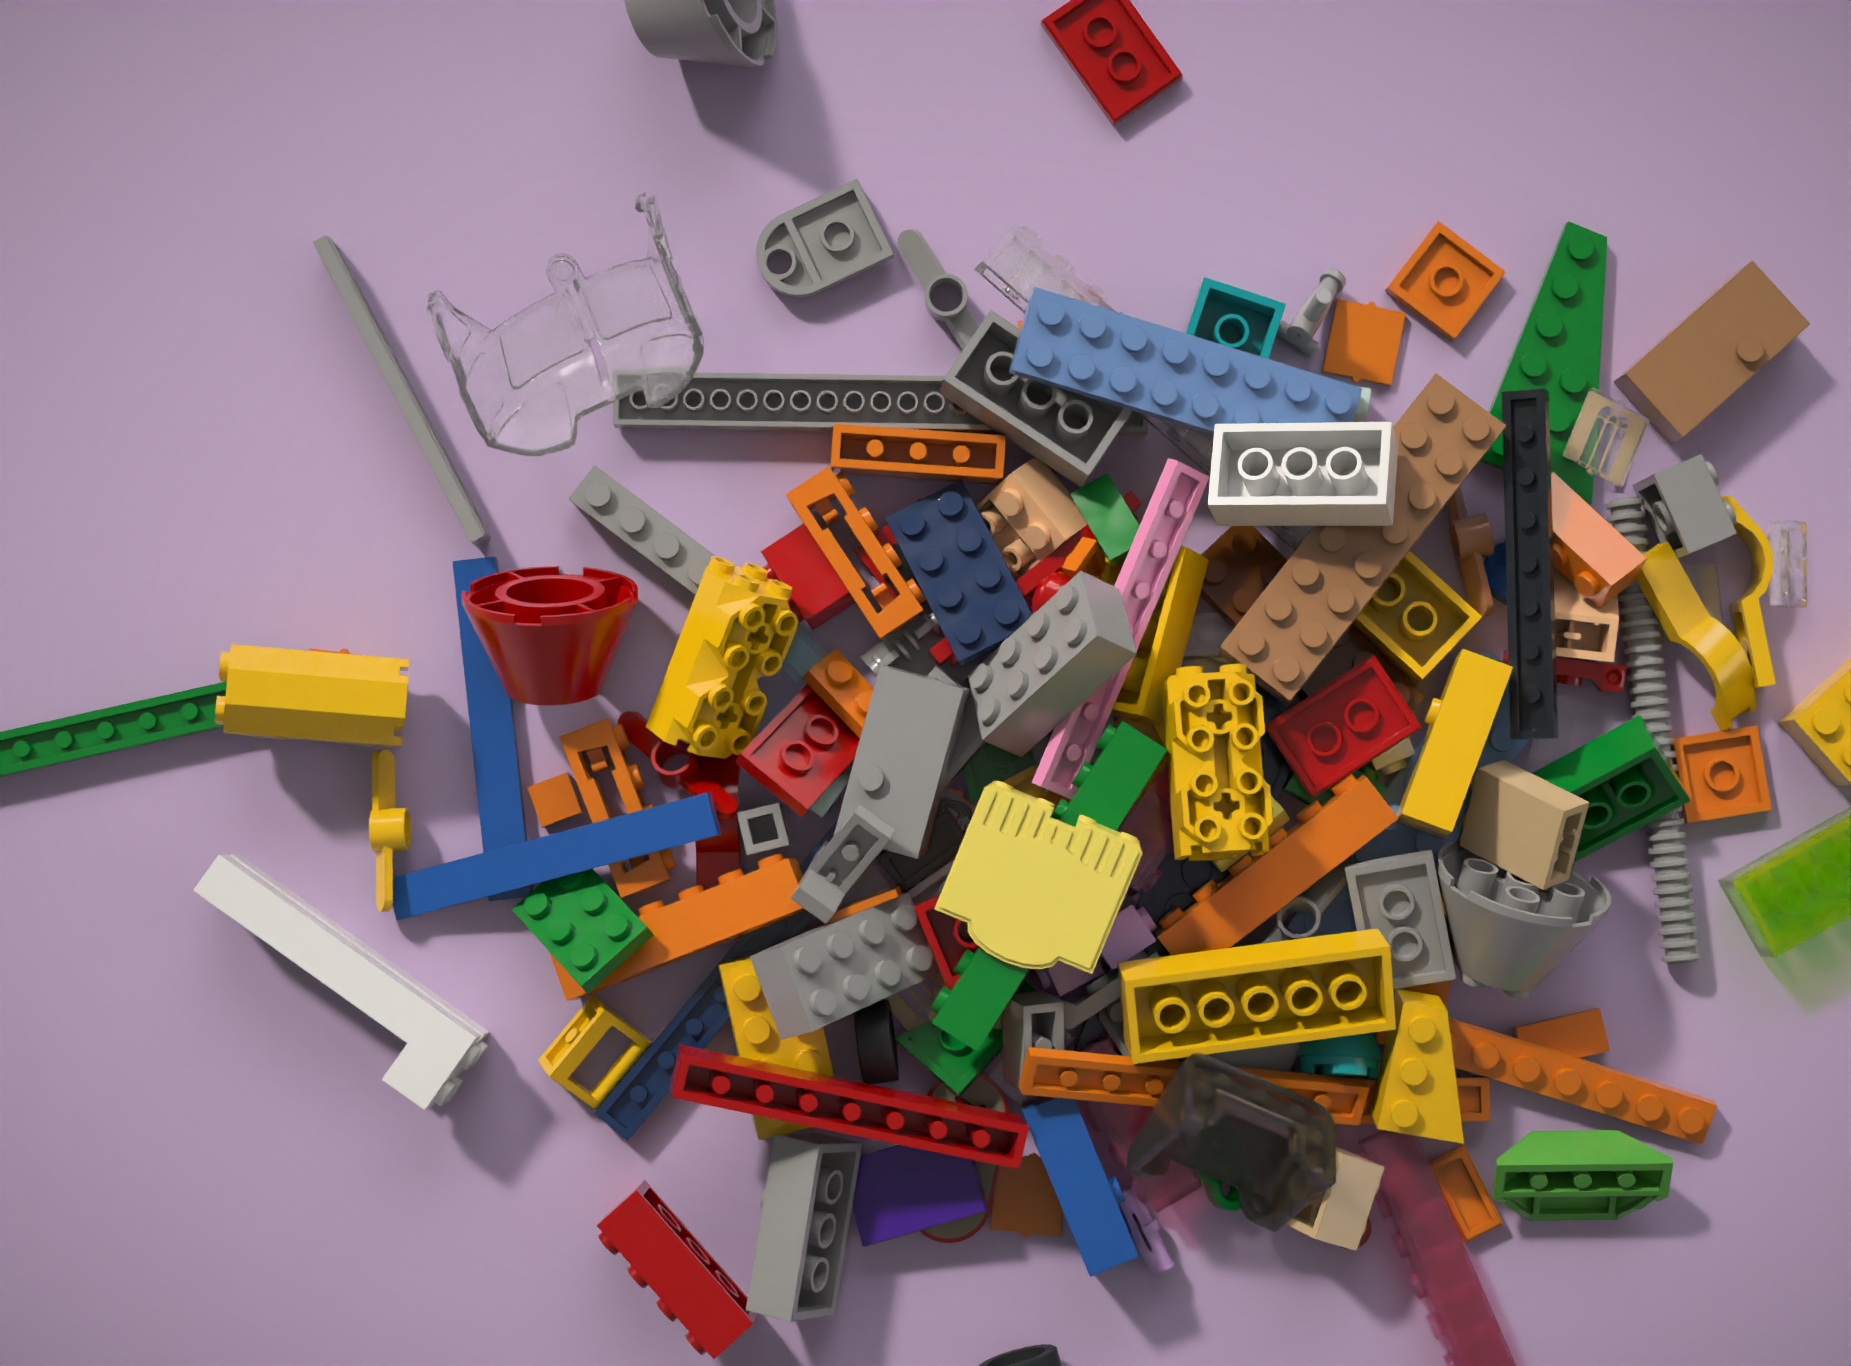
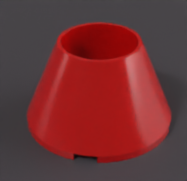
(551, 630)

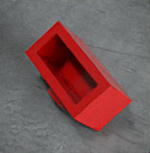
(816, 586)

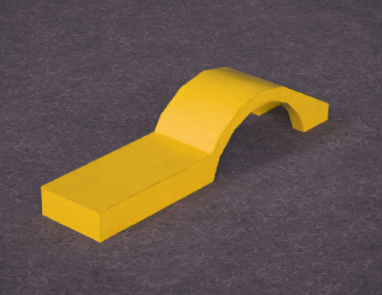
(1746, 609)
(1690, 625)

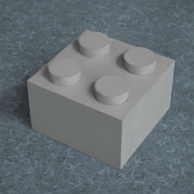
(1686, 506)

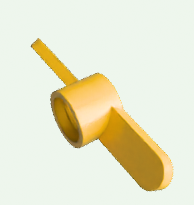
(387, 826)

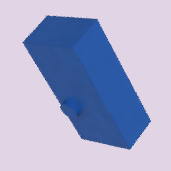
(1080, 1183)

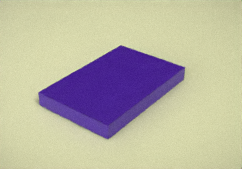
(913, 1191)

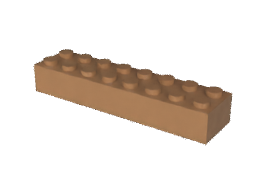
(1345, 566)

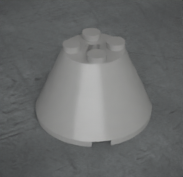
(1509, 929)

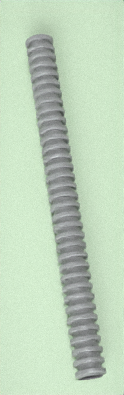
(1650, 705)

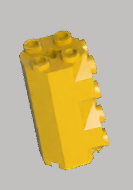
(728, 641)
(312, 696)
(1215, 763)

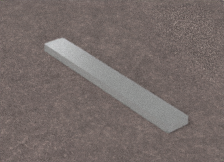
(402, 391)

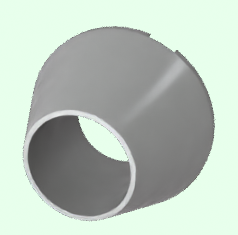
(707, 30)

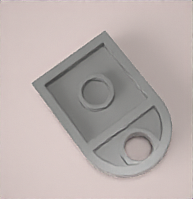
(826, 240)

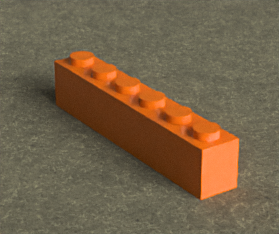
(1272, 880)
(704, 920)

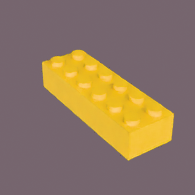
(1256, 995)

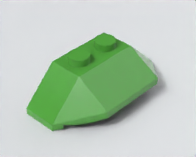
(1580, 1175)

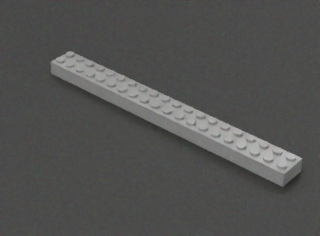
(809, 404)

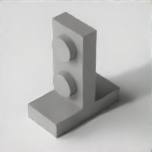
(841, 863)

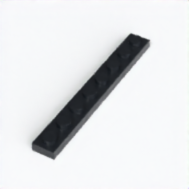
(1529, 564)

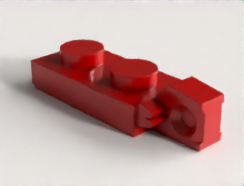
(1603, 675)

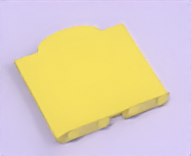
(1038, 884)

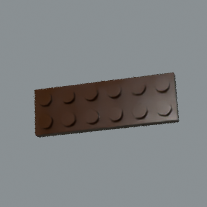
(1239, 572)

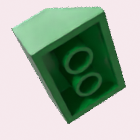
(1622, 779)

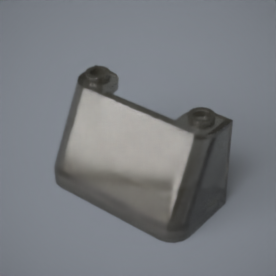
(1241, 1133)

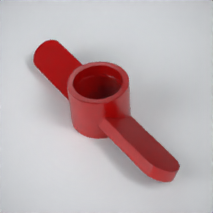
(688, 777)

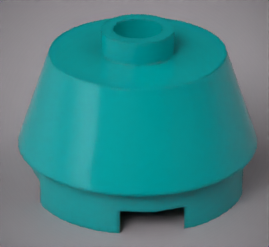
(1341, 1056)

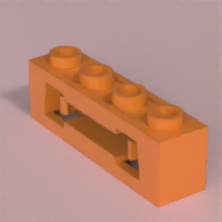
(817, 494)
(629, 781)

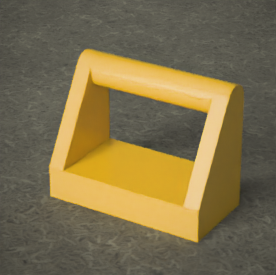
(580, 1038)

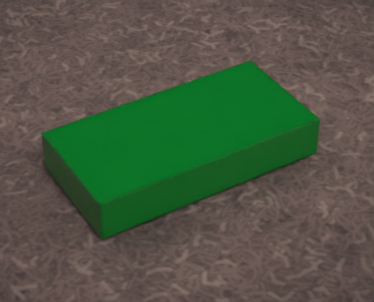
(1107, 517)

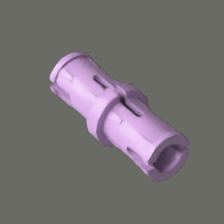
(1145, 1233)

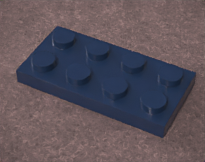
(960, 571)

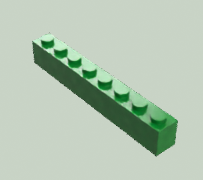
(1104, 795)

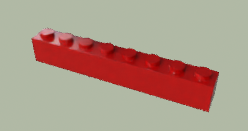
(848, 1107)

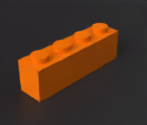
(918, 454)

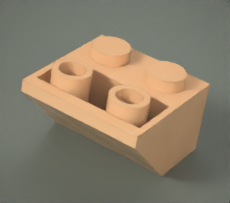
(1029, 516)
(1582, 626)

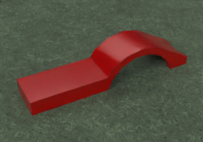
(721, 852)

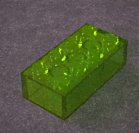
(1795, 887)

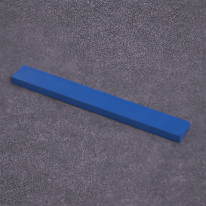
(491, 732)
(555, 855)

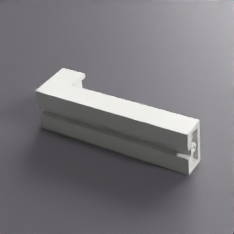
(436, 1033)

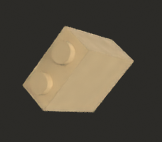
(1523, 824)

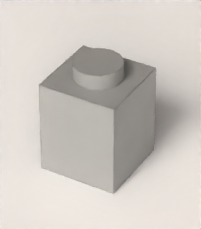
(764, 828)

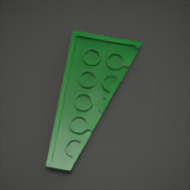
(1561, 347)

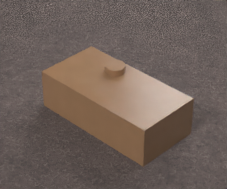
(1711, 352)

